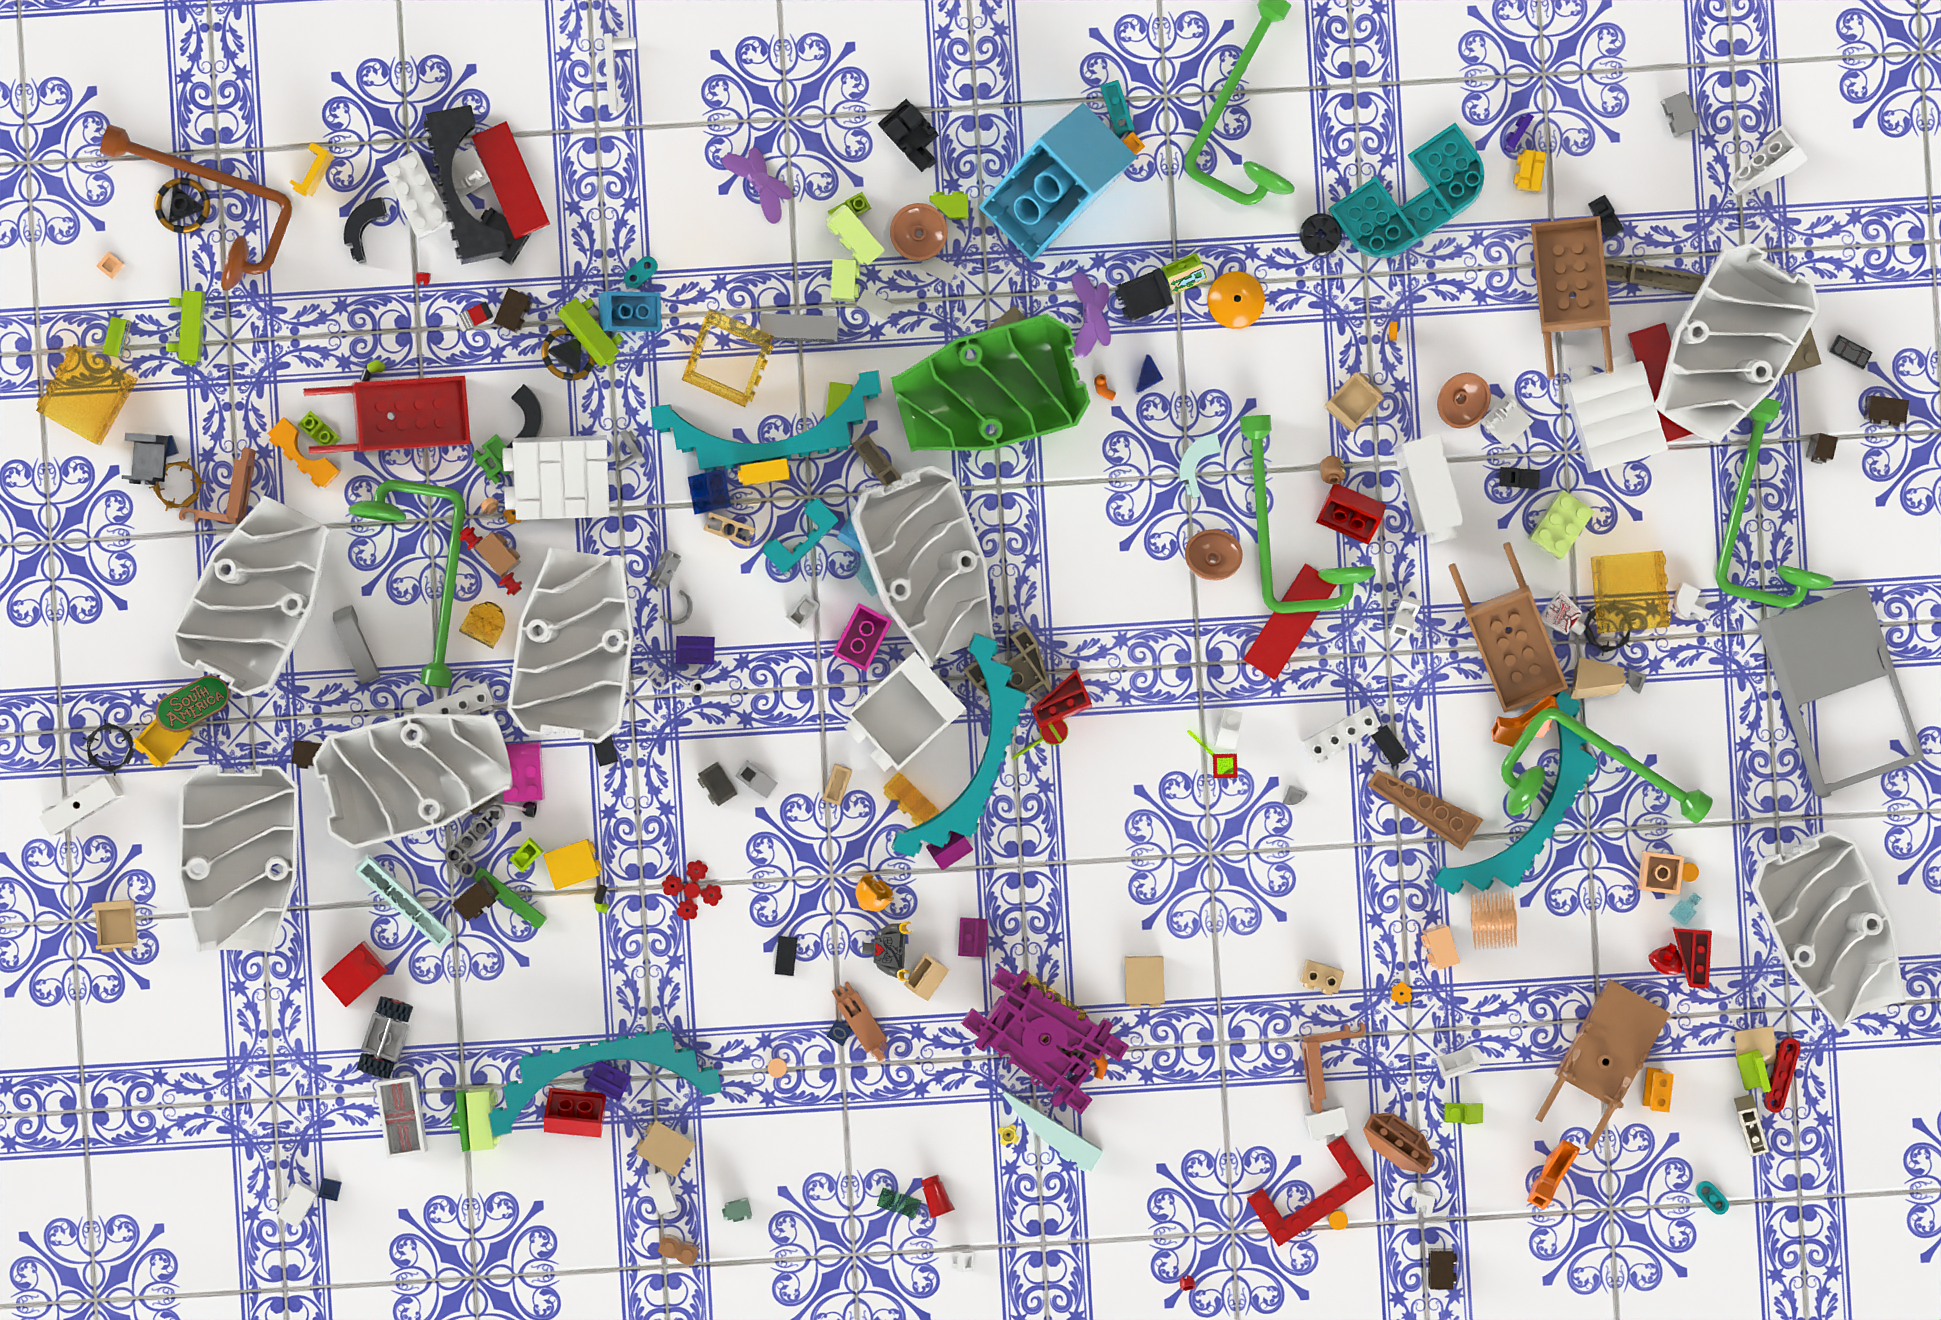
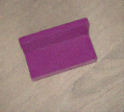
(951, 852)

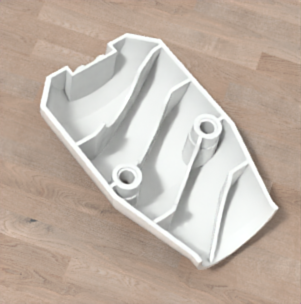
(1737, 324)
(926, 560)
(252, 617)
(574, 670)
(388, 783)
(237, 832)
(1831, 926)

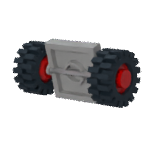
(385, 1037)

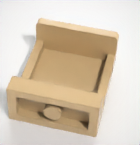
(1354, 401)
(115, 925)
(1144, 980)
(665, 1148)

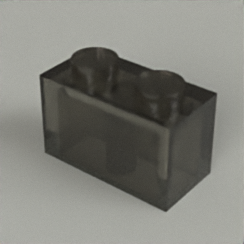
(717, 784)

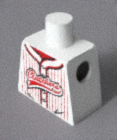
(1562, 615)

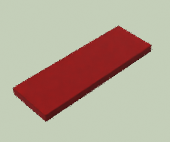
(510, 180)
(1653, 348)
(1286, 630)

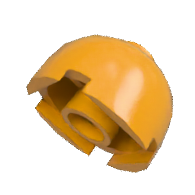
(873, 894)

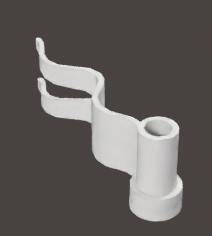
(693, 685)

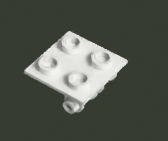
(468, 172)
(1506, 421)

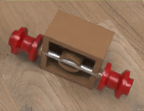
(497, 554)

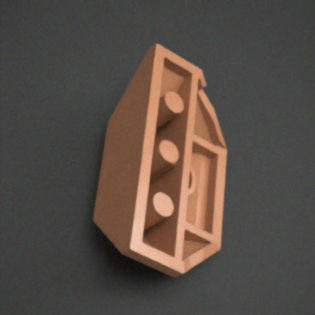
(1398, 1142)

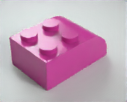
(862, 637)
(526, 772)

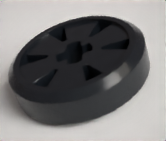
(1311, 242)

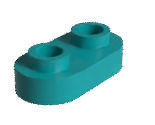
(641, 273)
(1711, 1197)

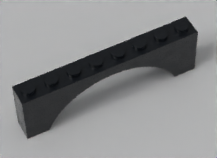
(473, 239)

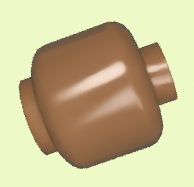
(1332, 470)

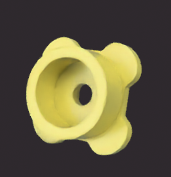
(1011, 1130)

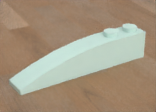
(402, 900)
(1056, 1135)

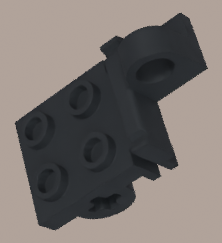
(910, 133)

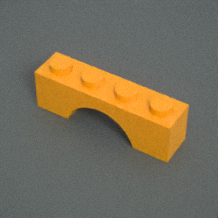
(286, 436)

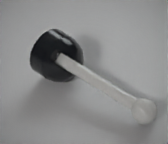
(529, 808)

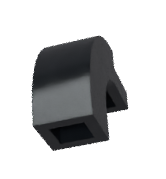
(357, 222)
(532, 411)

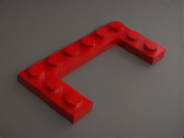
(1355, 1183)

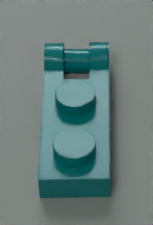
(1117, 107)

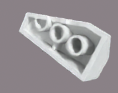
(1773, 160)

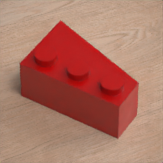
(1064, 701)
(1695, 954)

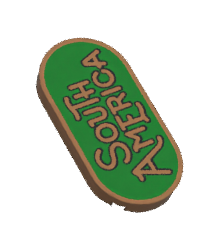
(192, 704)

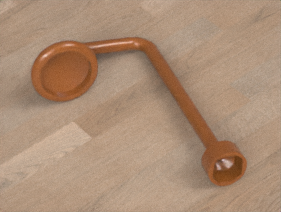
(117, 143)

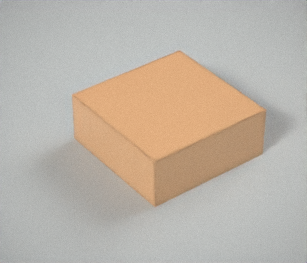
(110, 265)

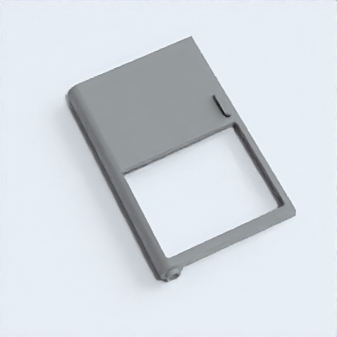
(1823, 653)

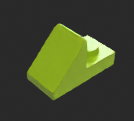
(526, 854)
(1463, 1113)

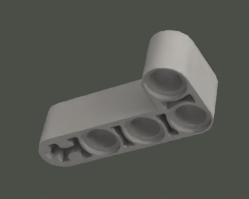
(355, 644)
(477, 837)

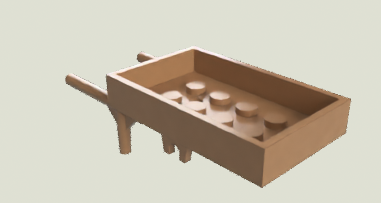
(1568, 264)
(1517, 659)
(1616, 1028)

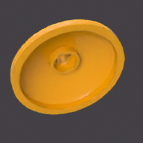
(1232, 313)

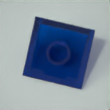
(1148, 376)

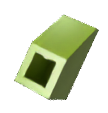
(952, 206)

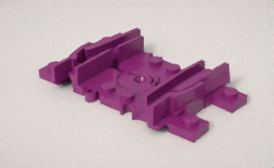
(1040, 1018)

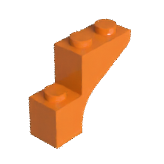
(1508, 730)
(1553, 1171)

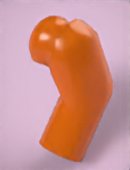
(1101, 387)
(1101, 1066)

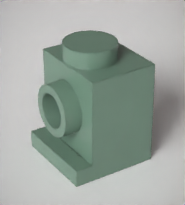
(737, 1210)

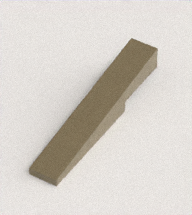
(1653, 276)
(876, 460)

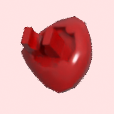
(1666, 960)

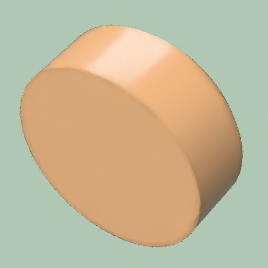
(777, 1067)

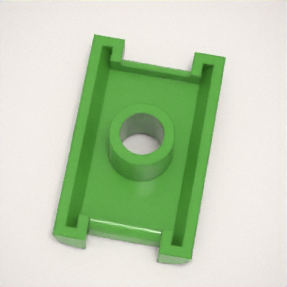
(460, 1119)

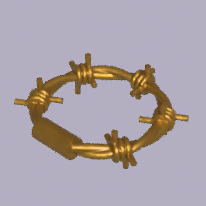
(188, 501)

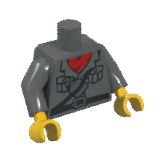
(889, 949)

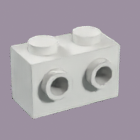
(1327, 1122)
(297, 1204)

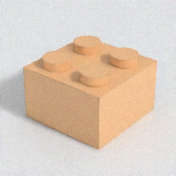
(1660, 872)
(1440, 947)

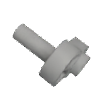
(629, 439)

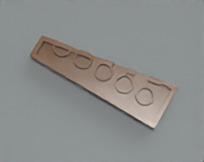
(1438, 815)

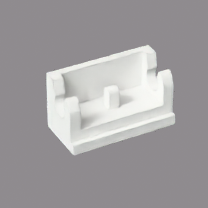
(1457, 1063)
(1424, 1200)

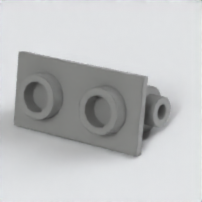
(667, 562)

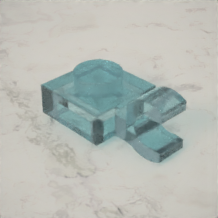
(1684, 911)

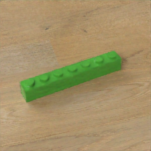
(511, 898)

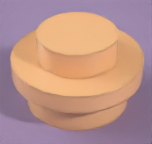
(489, 505)

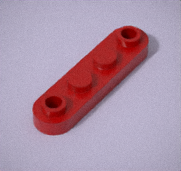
(1782, 1074)

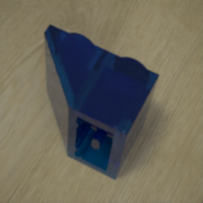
(709, 492)

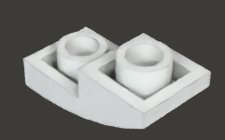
(662, 1193)

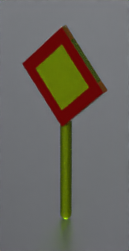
(1223, 764)

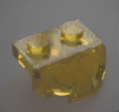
(484, 623)

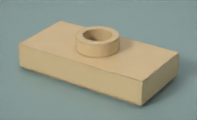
(837, 784)

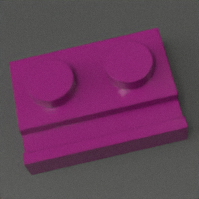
(972, 937)

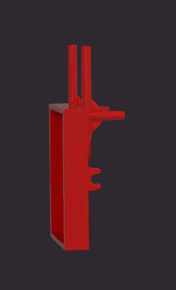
(424, 413)

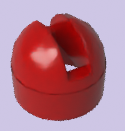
(422, 276)
(1187, 1284)

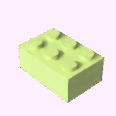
(854, 235)
(1561, 524)
(480, 1103)

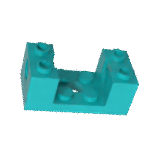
(821, 517)

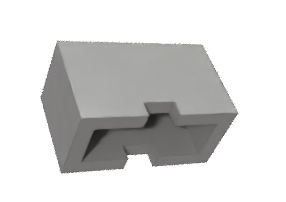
(1681, 113)

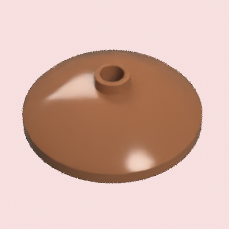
(922, 218)
(1470, 405)
(1217, 547)

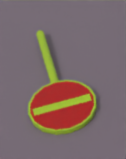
(1051, 734)

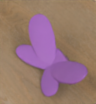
(767, 186)
(1094, 323)

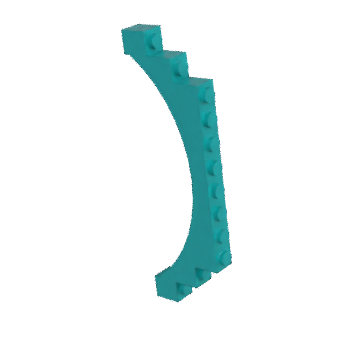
(828, 434)
(965, 810)
(1512, 862)
(652, 1049)

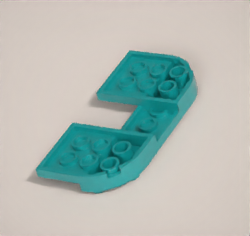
(1384, 229)

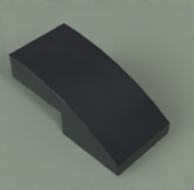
(1609, 222)
(1519, 478)

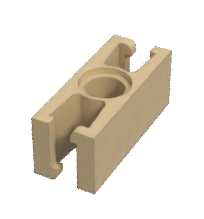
(726, 521)

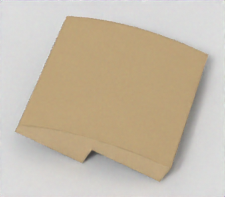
(1756, 1039)

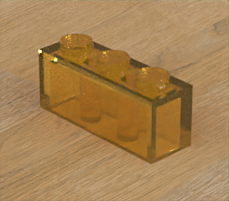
(909, 799)

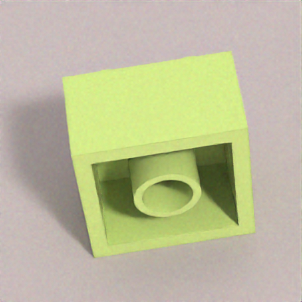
(844, 280)

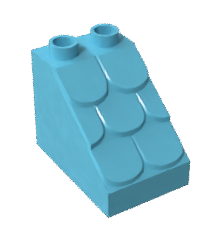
(1057, 181)

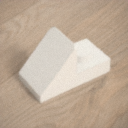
(802, 612)

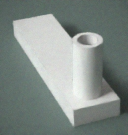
(610, 45)

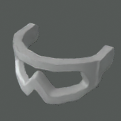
(688, 614)

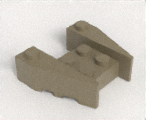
(1026, 665)

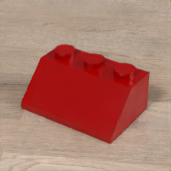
(1351, 513)
(574, 1112)

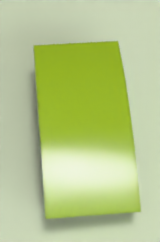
(857, 204)
(318, 430)

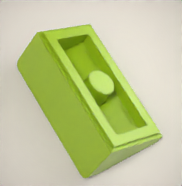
(836, 396)

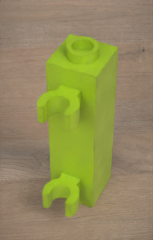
(191, 326)
(589, 332)

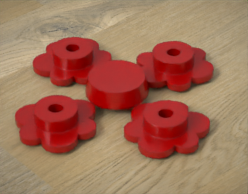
(692, 890)

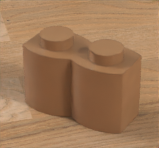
(681, 1250)

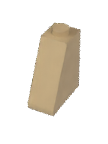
(1596, 679)

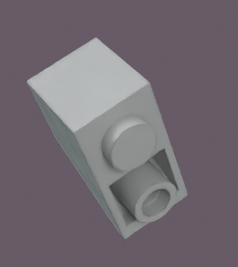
(756, 779)

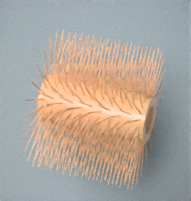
(1494, 920)

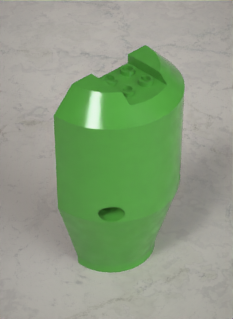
(1015, 381)

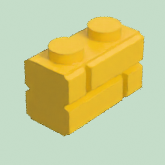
(1530, 171)

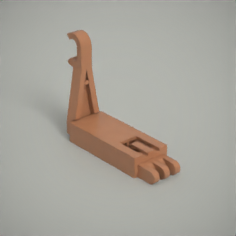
(238, 493)
(861, 1022)
(1313, 1062)

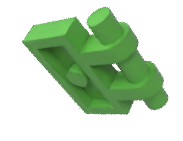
(494, 450)

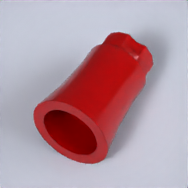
(936, 1196)

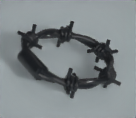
(1591, 639)
(127, 757)

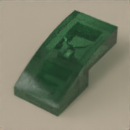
(899, 1202)

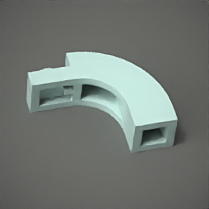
(1200, 448)

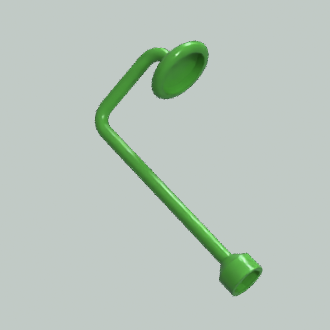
(1265, 179)
(1762, 413)
(1256, 429)
(436, 672)
(1526, 787)

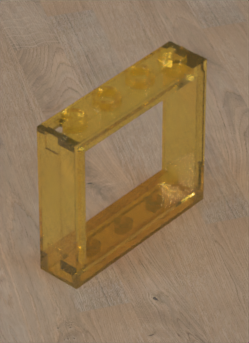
(739, 329)

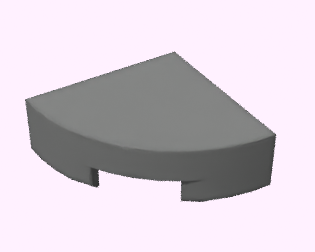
(1636, 680)
(1294, 796)

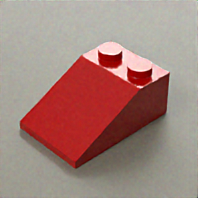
(355, 973)

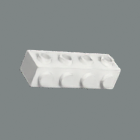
(461, 703)
(1340, 734)

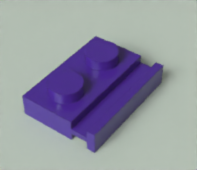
(1513, 138)
(695, 650)
(608, 1080)

